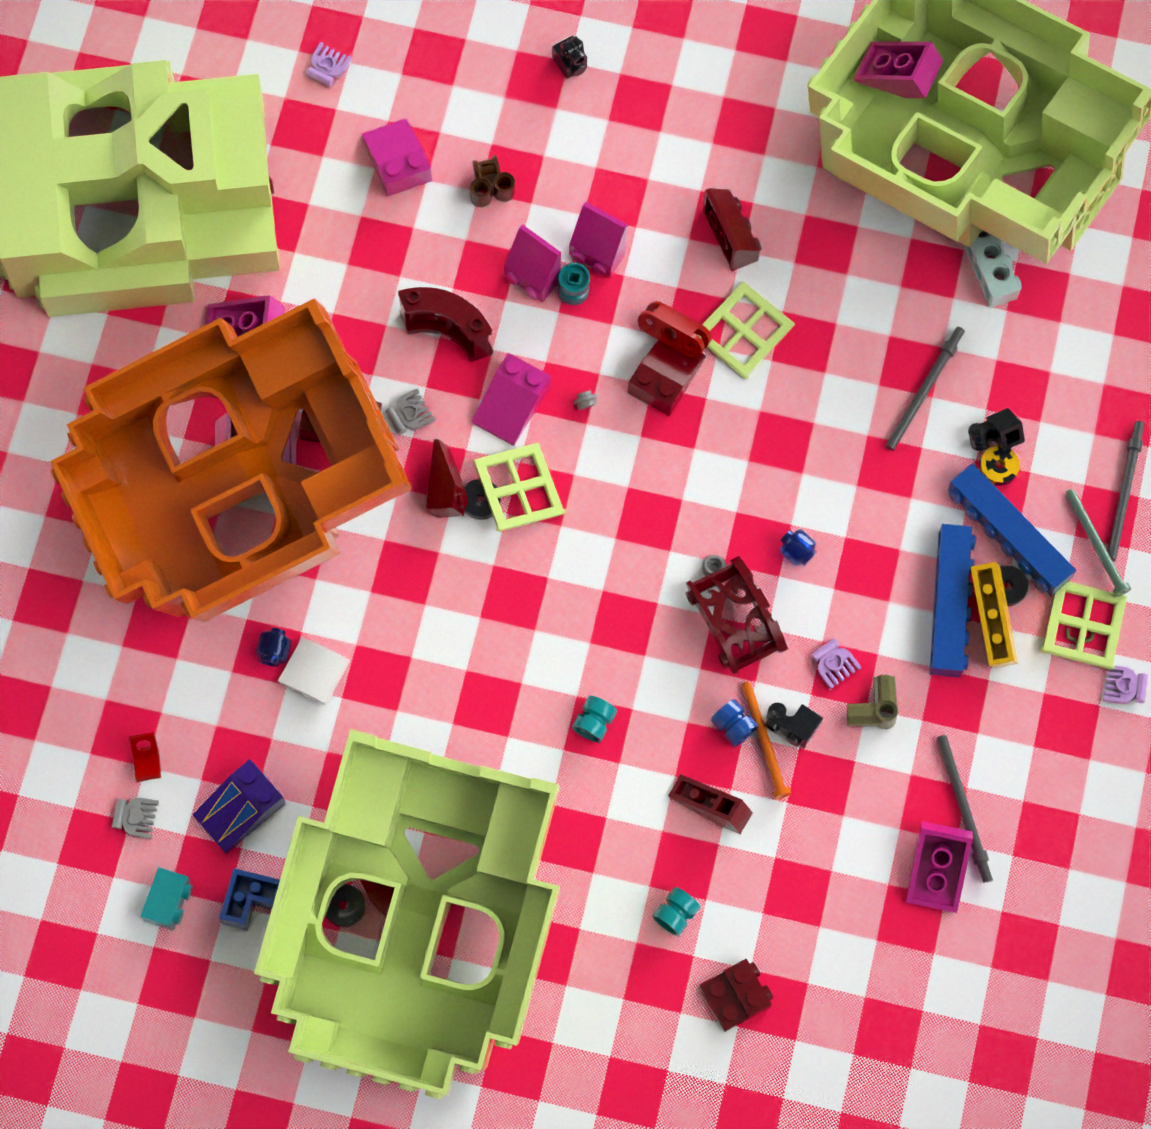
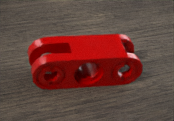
(674, 329)

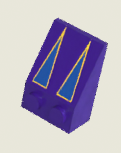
(239, 806)

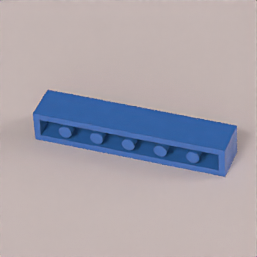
(1011, 530)
(951, 599)

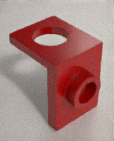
(147, 759)

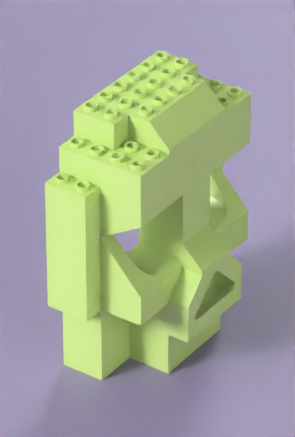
(1063, 117)
(187, 221)
(390, 1011)

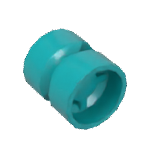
(574, 284)
(594, 719)
(678, 909)

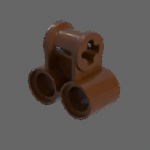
(489, 179)

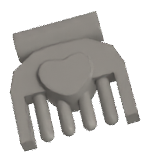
(407, 413)
(132, 816)

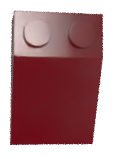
(663, 377)

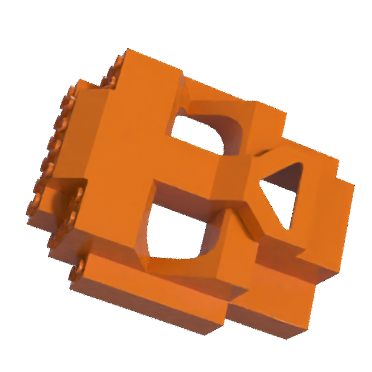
(150, 512)

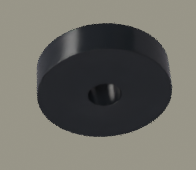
(474, 508)
(1018, 582)
(353, 913)

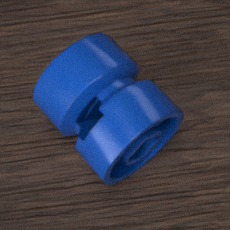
(731, 719)

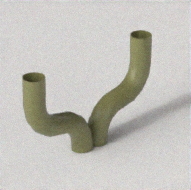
(1075, 640)

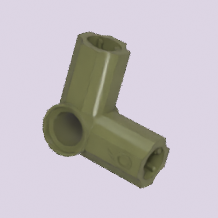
(884, 699)

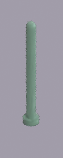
(1120, 587)

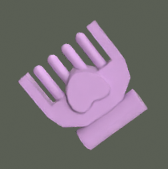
(325, 67)
(832, 660)
(1128, 686)

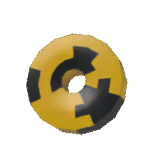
(997, 475)

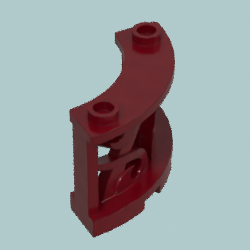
(446, 313)
(769, 630)

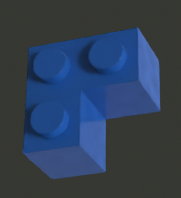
(243, 894)

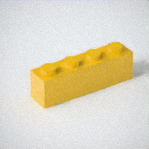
(994, 615)

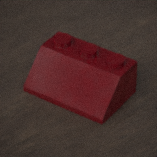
(730, 228)

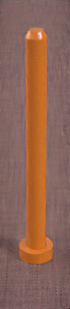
(781, 791)

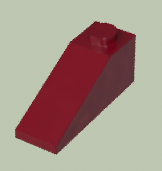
(445, 490)
(711, 803)

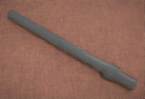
(947, 350)
(1134, 447)
(979, 855)

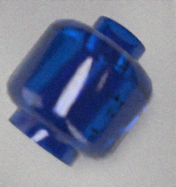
(798, 547)
(273, 647)

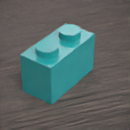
(166, 899)

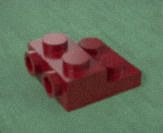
(737, 994)

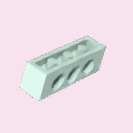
(995, 290)

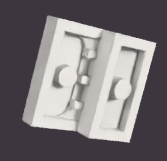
(314, 671)

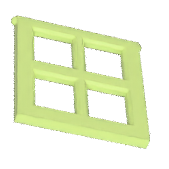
(764, 347)
(518, 487)
(1085, 625)

